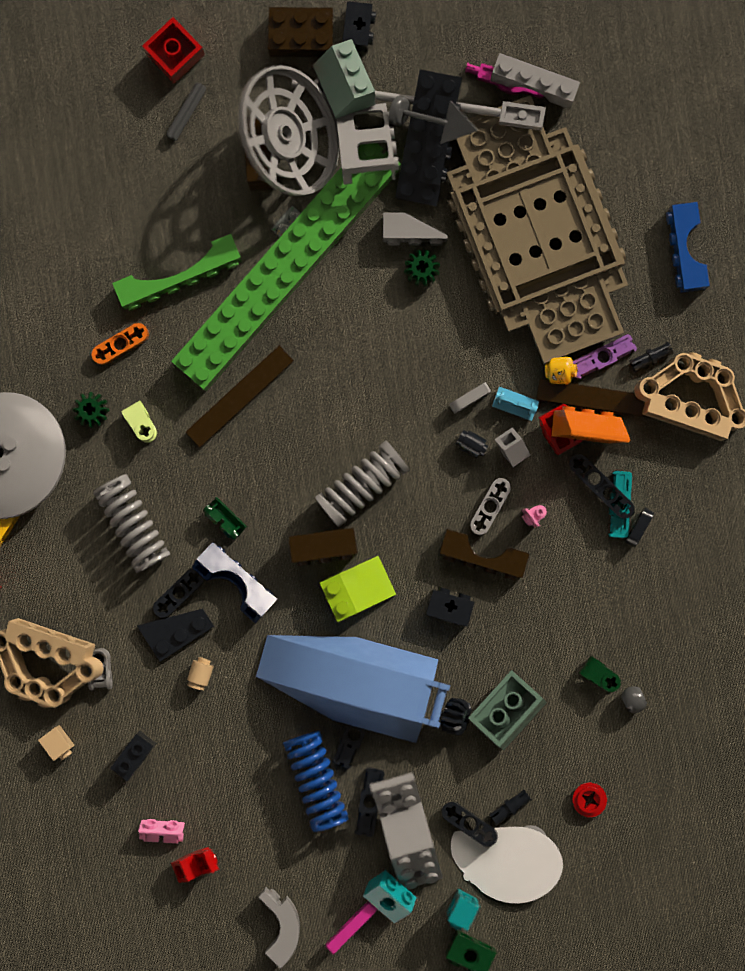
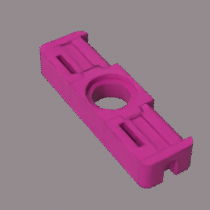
(350, 927)

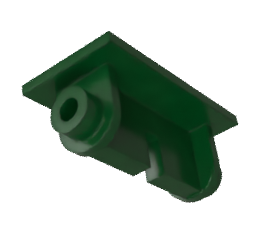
(219, 512)

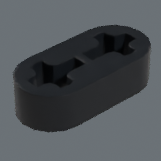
(639, 527)

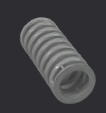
(105, 495)
(334, 510)

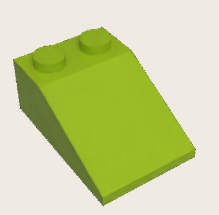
(357, 588)

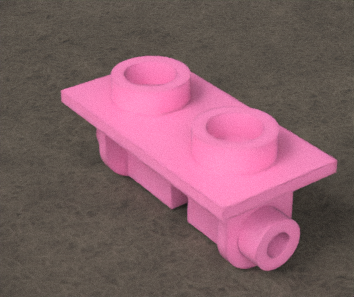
(533, 515)
(151, 830)

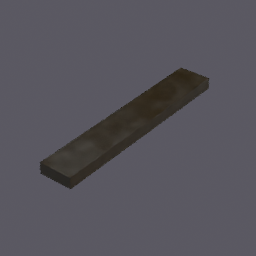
(239, 396)
(590, 397)

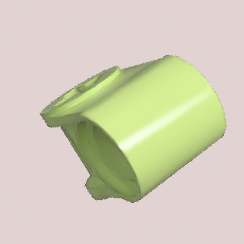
(138, 419)

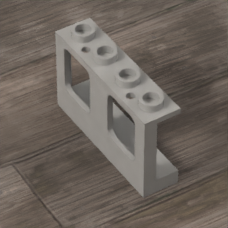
(350, 139)

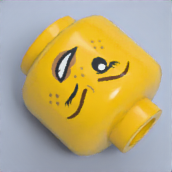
(560, 370)

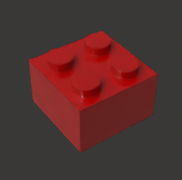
(173, 50)

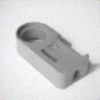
(469, 398)

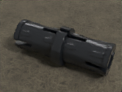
(651, 357)
(510, 807)

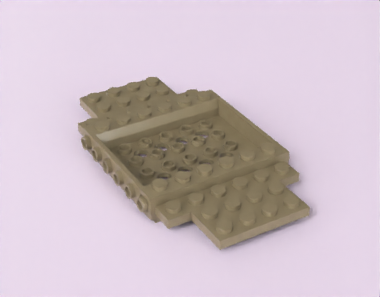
(563, 290)

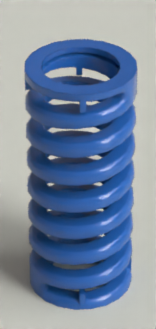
(336, 815)

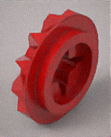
(599, 796)

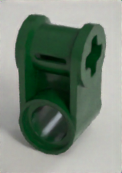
(598, 672)

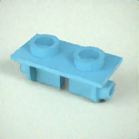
(515, 403)

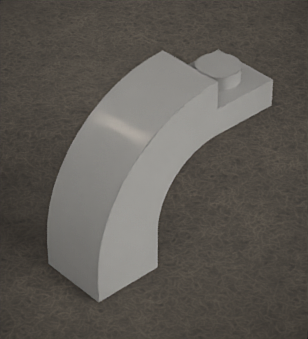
(285, 943)

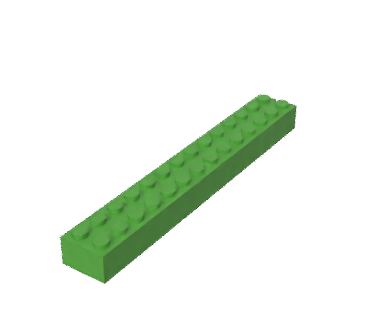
(281, 271)

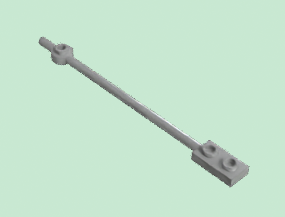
(510, 115)

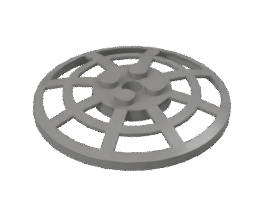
(294, 130)

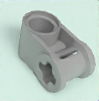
(105, 679)

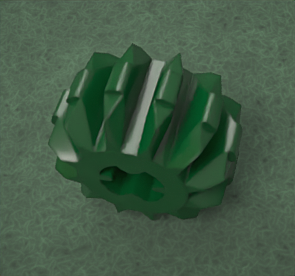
(429, 271)
(85, 416)

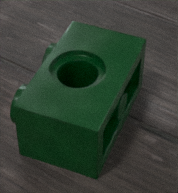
(461, 944)

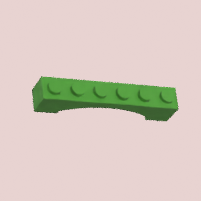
(134, 291)

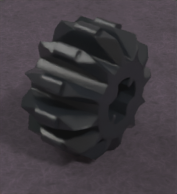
(456, 716)

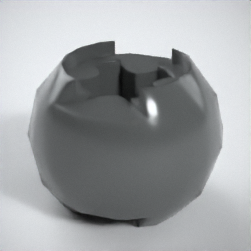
(634, 699)

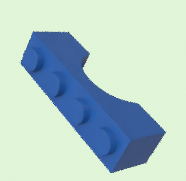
(691, 274)

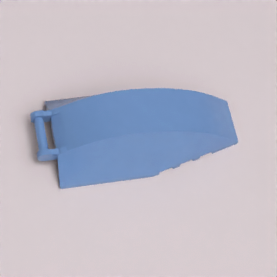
(355, 681)

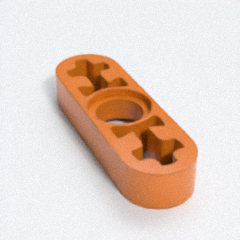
(131, 331)

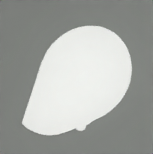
(514, 869)

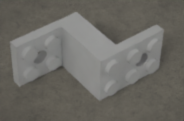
(406, 831)

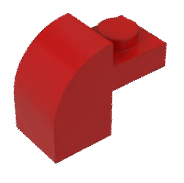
(195, 864)

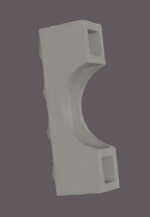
(516, 73)

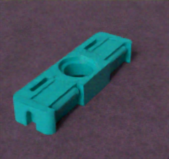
(620, 527)

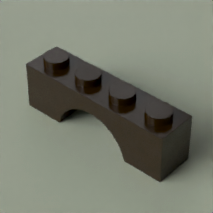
(511, 561)

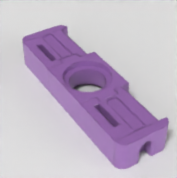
(615, 349)

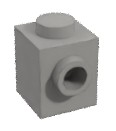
(512, 447)

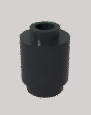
(472, 443)

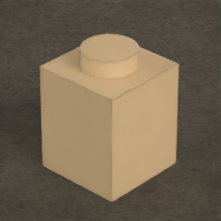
(57, 743)

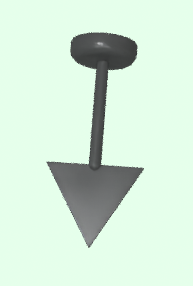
(455, 125)

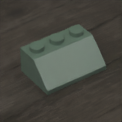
(344, 79)
(507, 710)

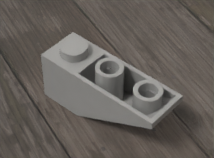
(405, 228)

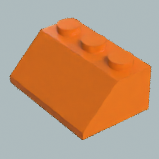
(589, 426)

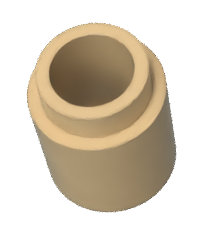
(200, 673)

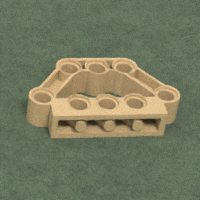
(725, 394)
(14, 665)

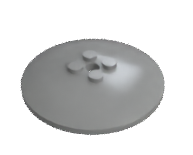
(31, 455)

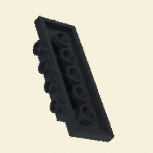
(423, 154)

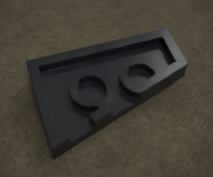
(175, 632)

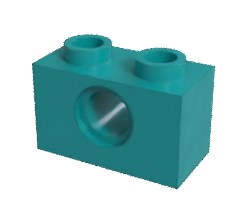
(389, 896)
(462, 910)

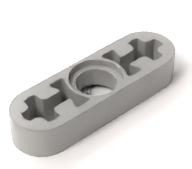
(493, 490)

